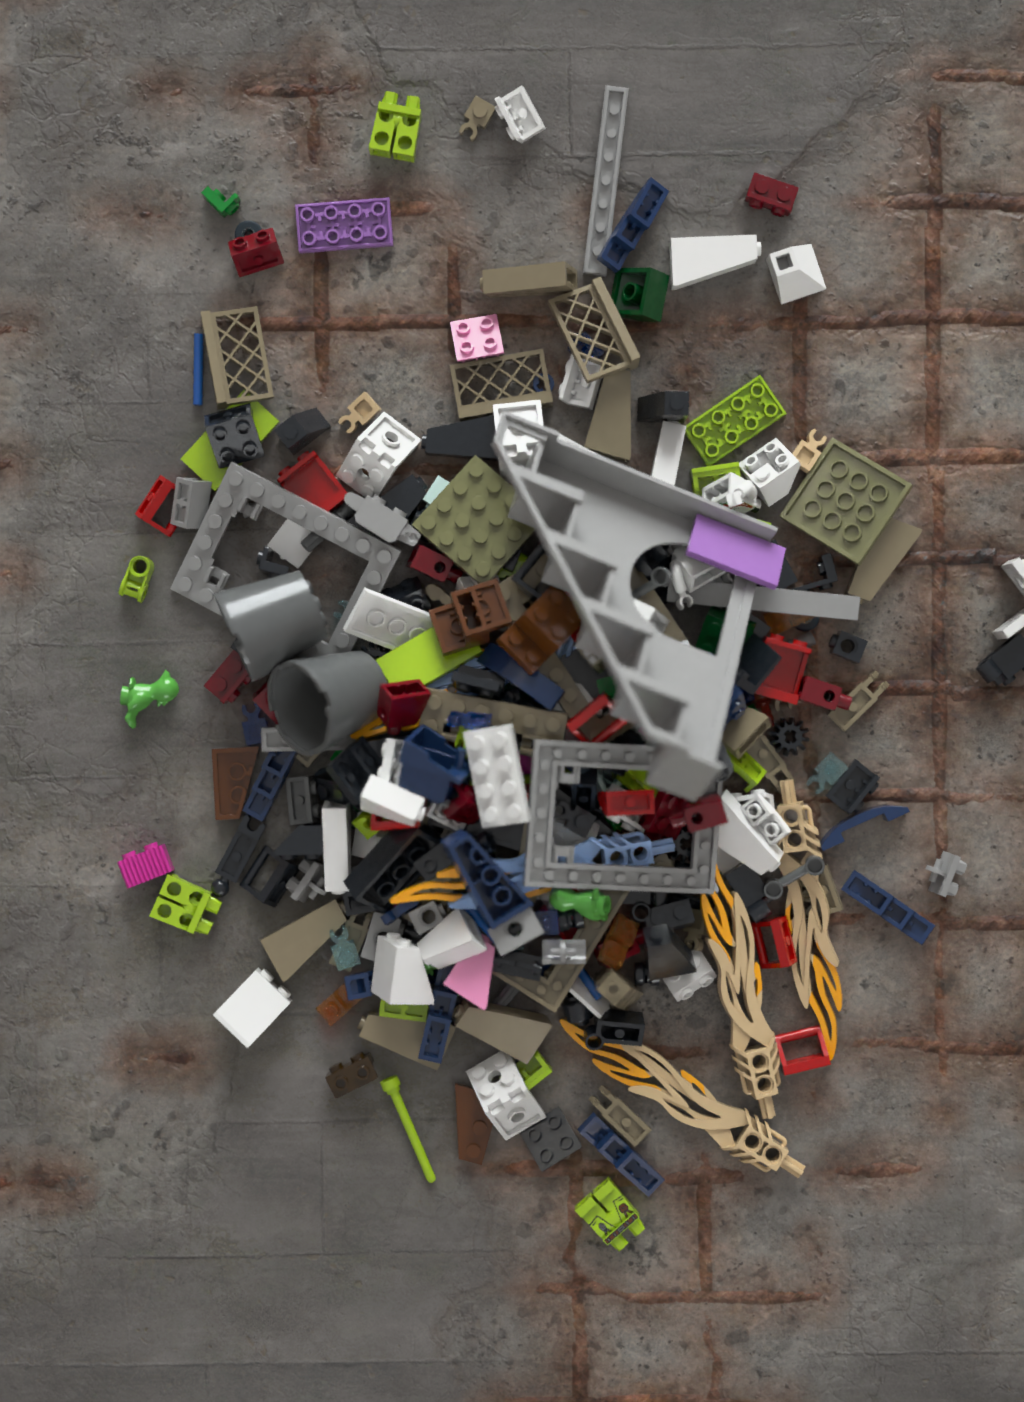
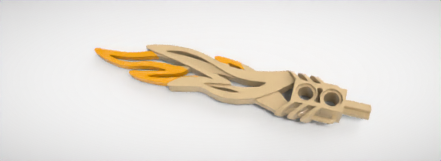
(801, 932)
(747, 970)
(717, 1127)

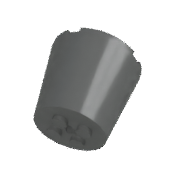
(272, 621)
(324, 699)

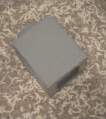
(417, 917)

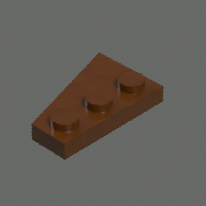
(231, 779)
(472, 1125)

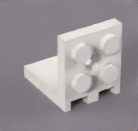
(518, 445)
(377, 455)
(1015, 570)
(506, 1096)

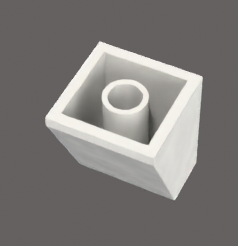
(400, 972)
(253, 1007)

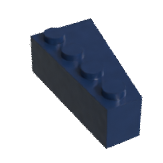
(484, 880)

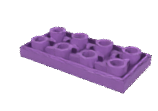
(344, 225)
(735, 551)

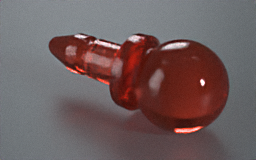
(763, 703)

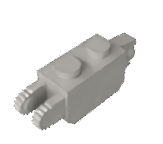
(381, 520)

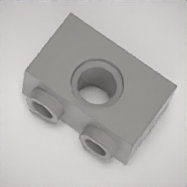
(375, 928)
(530, 930)

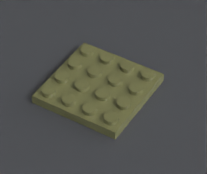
(846, 501)
(472, 522)

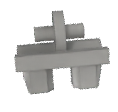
(943, 874)
(311, 883)
(563, 951)

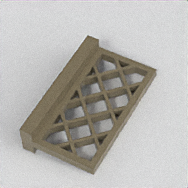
(610, 319)
(217, 364)
(485, 408)

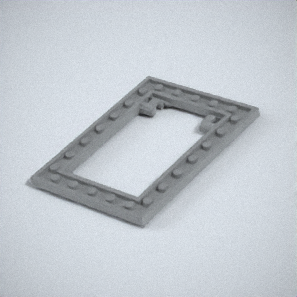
(232, 497)
(541, 854)

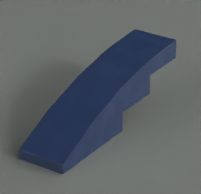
(633, 224)
(269, 783)
(888, 907)
(438, 1019)
(621, 1154)

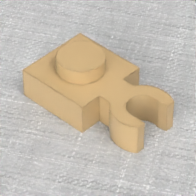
(362, 411)
(807, 453)

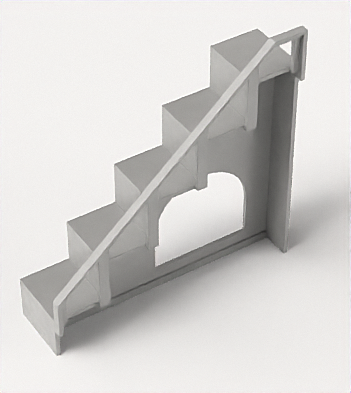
(595, 527)

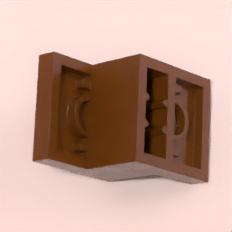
(470, 617)
(541, 629)

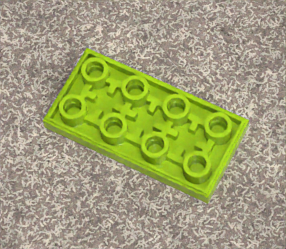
(734, 421)
(201, 455)
(423, 660)

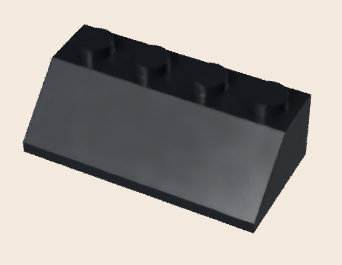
(390, 866)

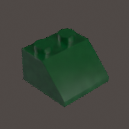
(640, 293)
(712, 628)

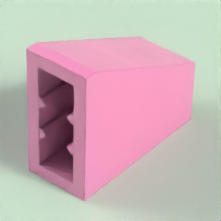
(473, 976)

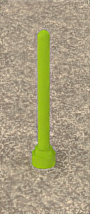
(392, 1087)

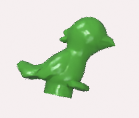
(140, 695)
(589, 903)

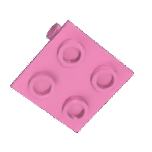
(477, 338)

